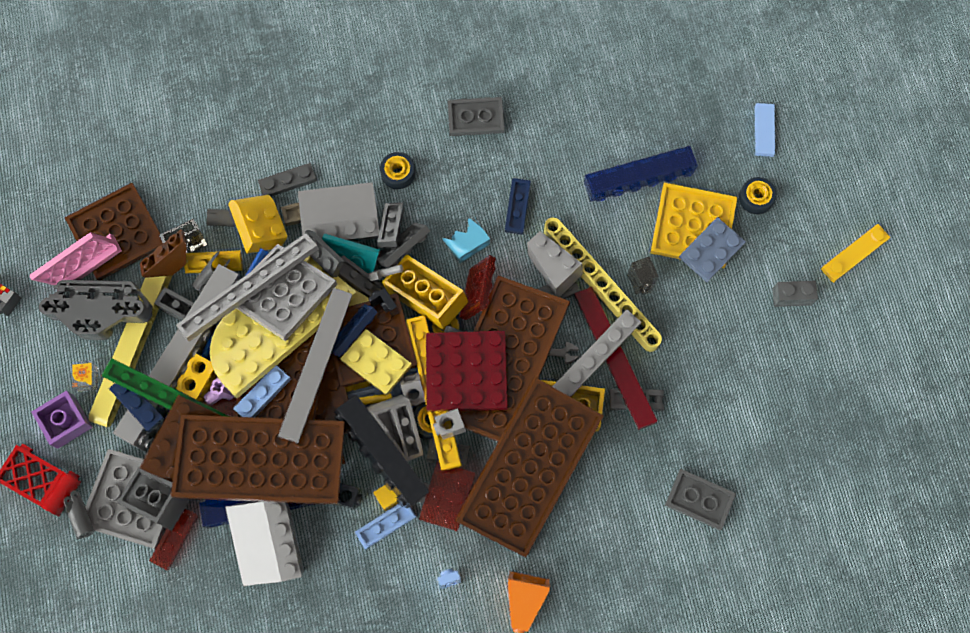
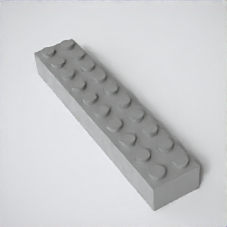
(175, 360)

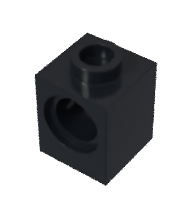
(356, 496)

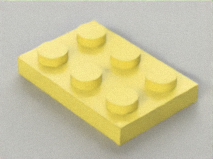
(376, 362)

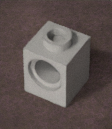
(412, 382)
(457, 428)

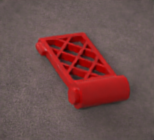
(54, 495)

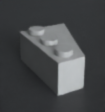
(554, 263)
(399, 424)

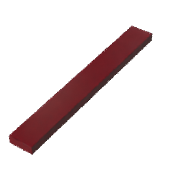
(617, 362)

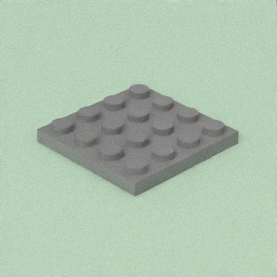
(288, 299)
(111, 517)

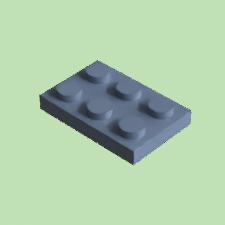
(712, 249)

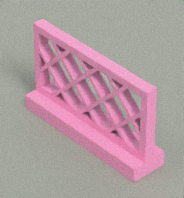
(78, 259)

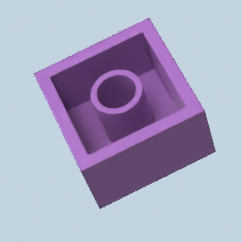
(61, 419)

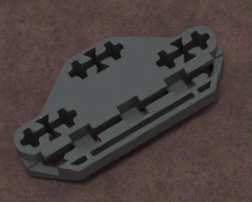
(102, 312)

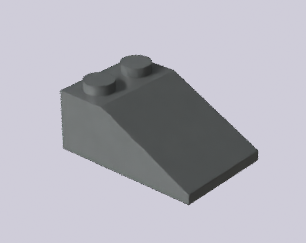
(152, 499)

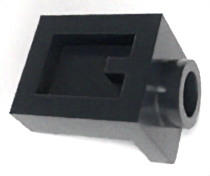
(383, 298)

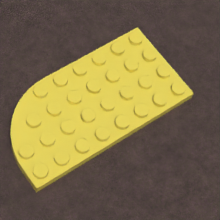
(247, 351)

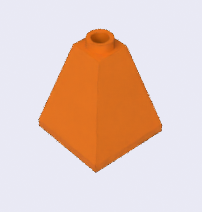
(525, 599)

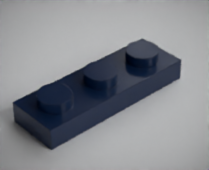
(517, 206)
(353, 329)
(138, 406)

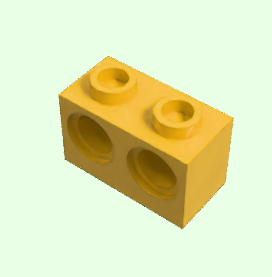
(202, 380)

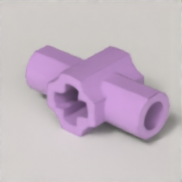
(217, 392)

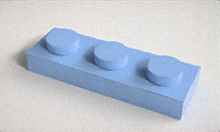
(262, 393)
(448, 578)

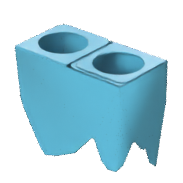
(467, 244)

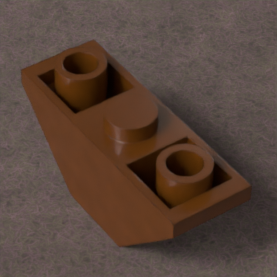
(166, 258)

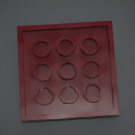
(466, 371)

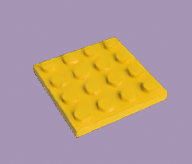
(685, 215)

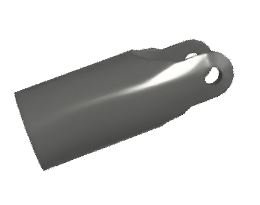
(220, 217)
(205, 274)
(78, 516)

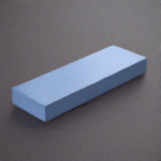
(764, 130)
(384, 525)

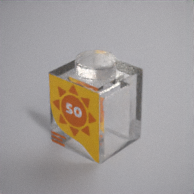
(84, 376)

